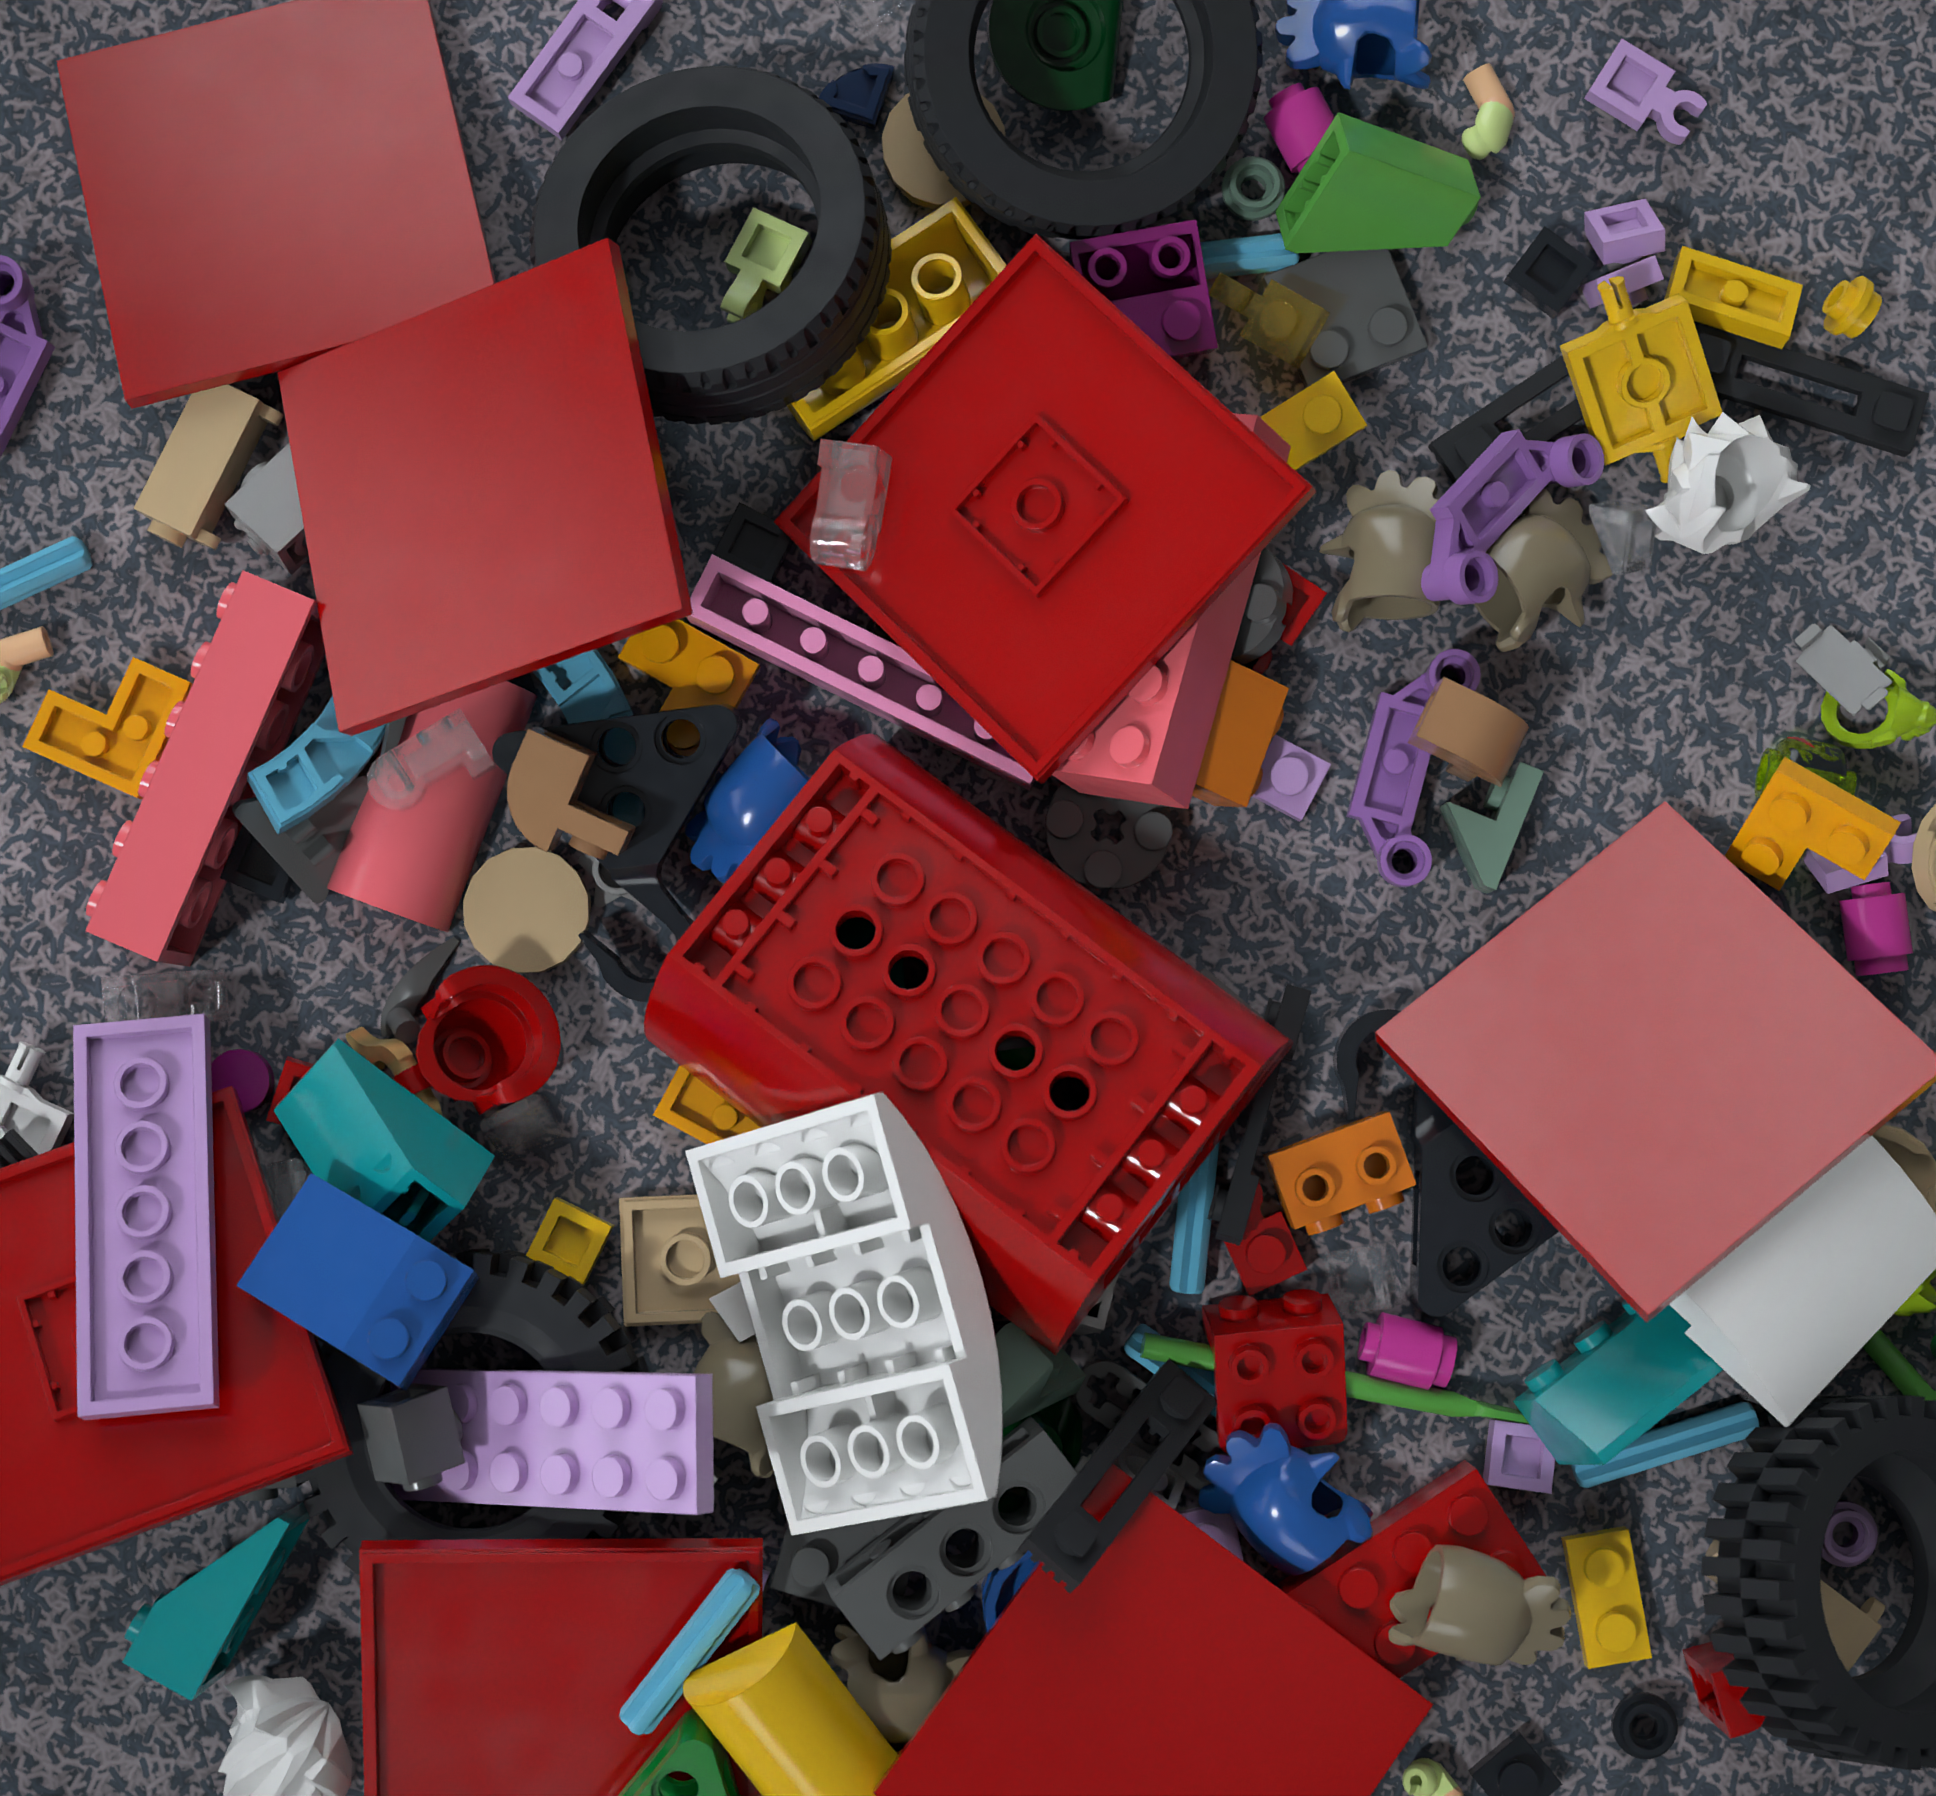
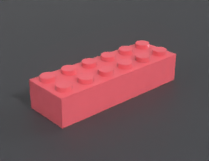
(233, 721)
(1160, 729)

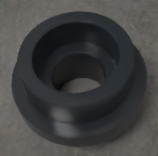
(1655, 1742)

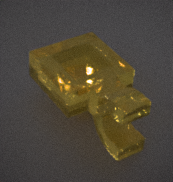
(1276, 320)

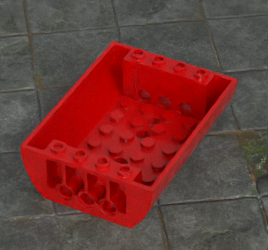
(1013, 946)

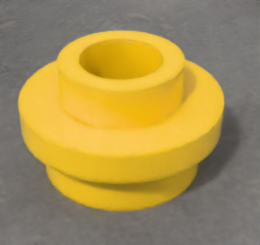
(1851, 307)

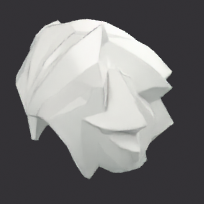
(1724, 484)
(284, 1741)

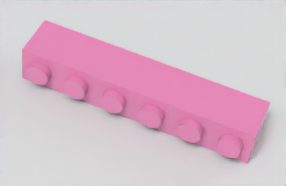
(842, 662)

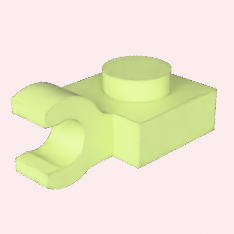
(762, 260)

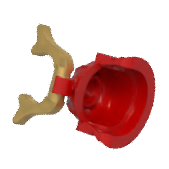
(483, 1041)

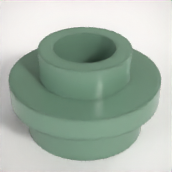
(1253, 169)

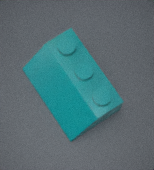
(1614, 1386)

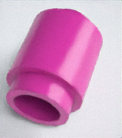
(1298, 123)
(1876, 929)
(1407, 1351)

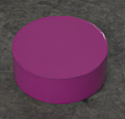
(247, 1073)

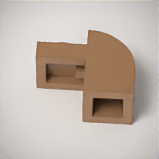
(1469, 732)
(545, 794)

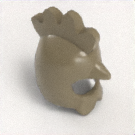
(1390, 549)
(1542, 563)
(738, 1387)
(1479, 1609)
(899, 1687)

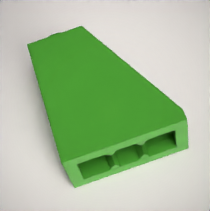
(1376, 193)

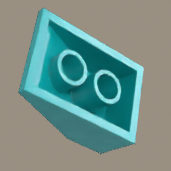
(199, 1626)

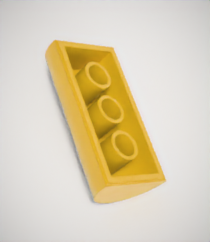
(933, 280)
(789, 1719)

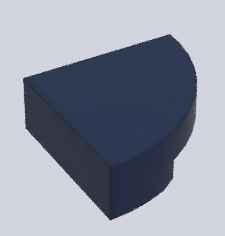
(860, 93)

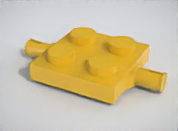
(1641, 376)

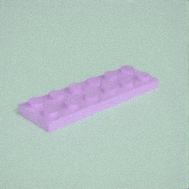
(144, 1218)
(578, 1440)

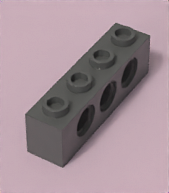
(919, 1540)

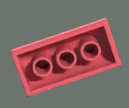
(424, 855)

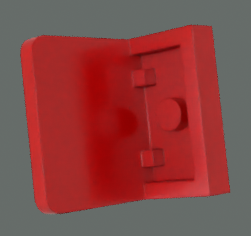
(1279, 1366)

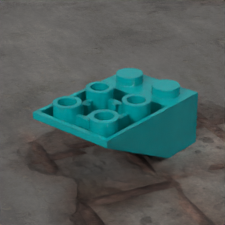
(381, 1142)

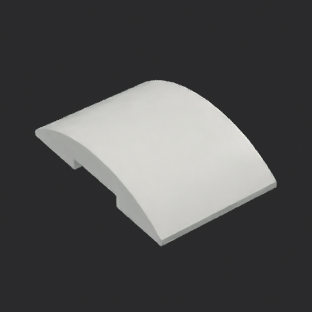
(1815, 1281)
(859, 1314)

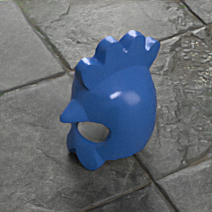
(1356, 39)
(746, 801)
(1282, 1500)

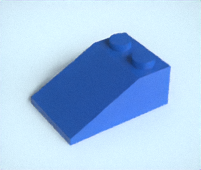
(359, 1281)

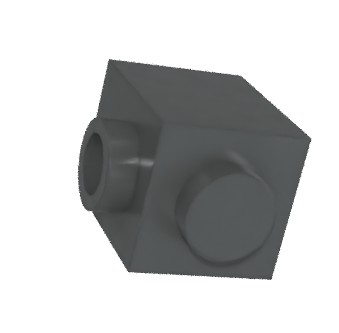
(412, 1435)

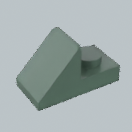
(1486, 841)
(1032, 1374)

